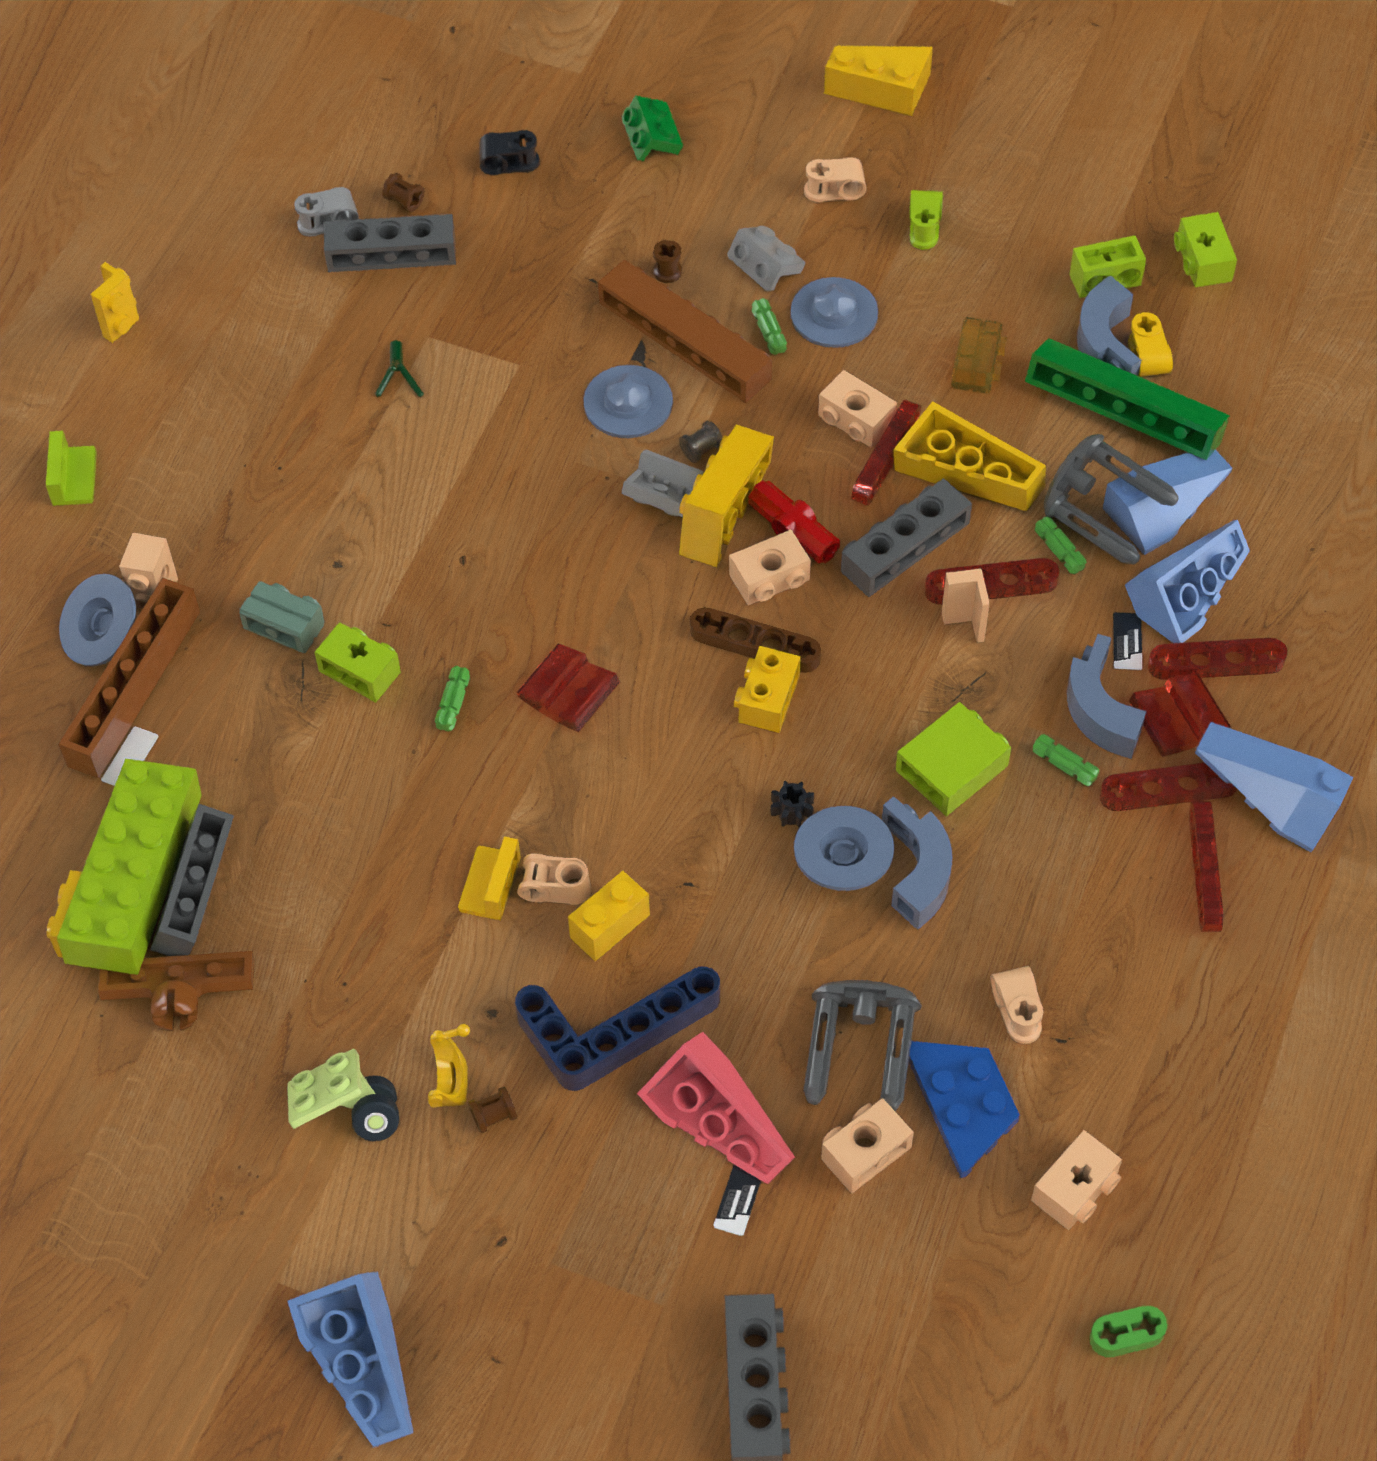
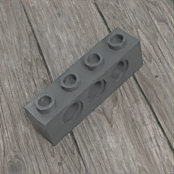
(389, 243)
(886, 553)
(192, 882)
(746, 1317)

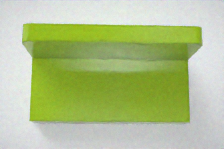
(70, 471)

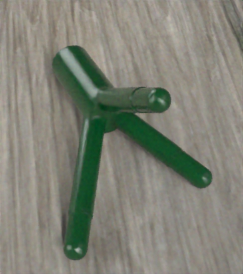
(396, 365)

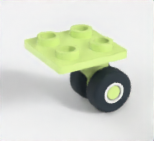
(342, 1083)

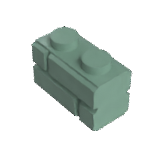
(282, 616)

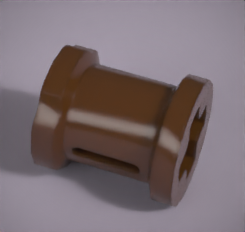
(403, 192)
(667, 257)
(492, 1109)

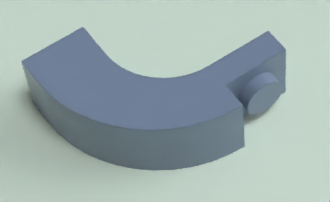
(1102, 310)
(1094, 711)
(926, 887)

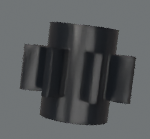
(792, 803)

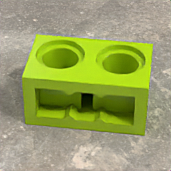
(1096, 262)

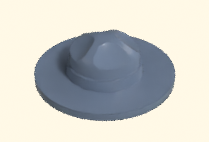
(834, 312)
(628, 401)
(96, 619)
(844, 848)

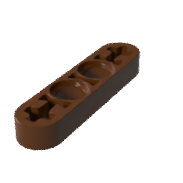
(757, 634)

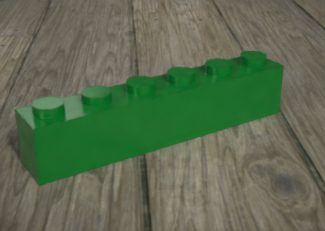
(1127, 398)

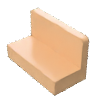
(966, 600)

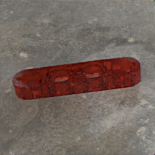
(882, 457)
(994, 586)
(1216, 652)
(1168, 780)
(1206, 866)

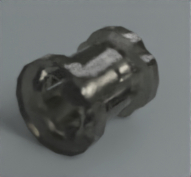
(700, 441)

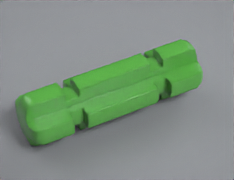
(769, 326)
(1060, 545)
(452, 698)
(1065, 760)

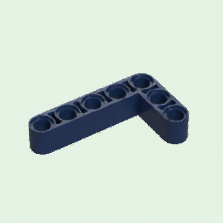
(616, 1029)

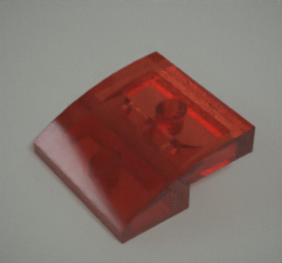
(568, 687)
(1178, 713)

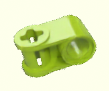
(925, 218)

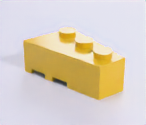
(879, 75)

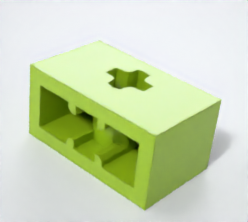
(1205, 249)
(358, 661)

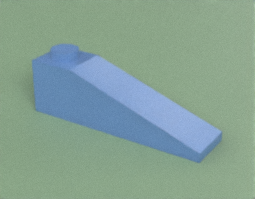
(1184, 585)
(1283, 784)
(356, 1346)

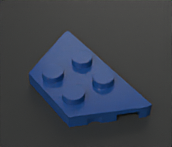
(964, 1098)

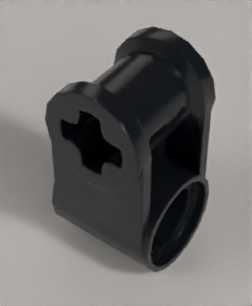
(505, 151)

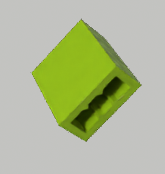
(953, 758)

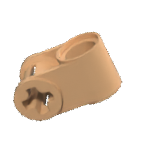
(837, 178)
(551, 880)
(1019, 1003)

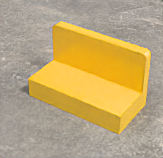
(490, 880)

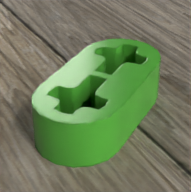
(1131, 1340)

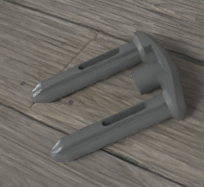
(1072, 475)
(865, 997)

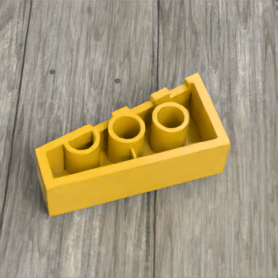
(968, 459)
(723, 493)

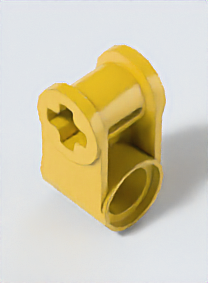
(1150, 345)

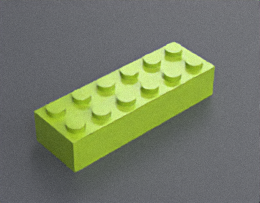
(129, 867)

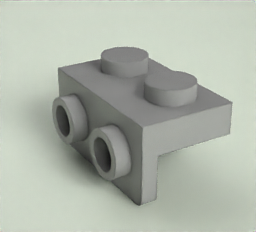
(764, 256)
(660, 482)

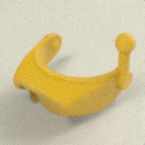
(449, 1057)

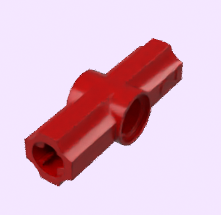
(795, 516)

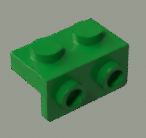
(651, 127)

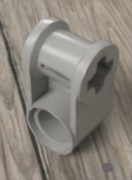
(324, 207)

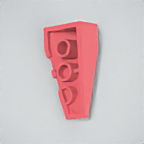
(711, 1102)

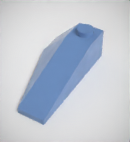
(1155, 524)

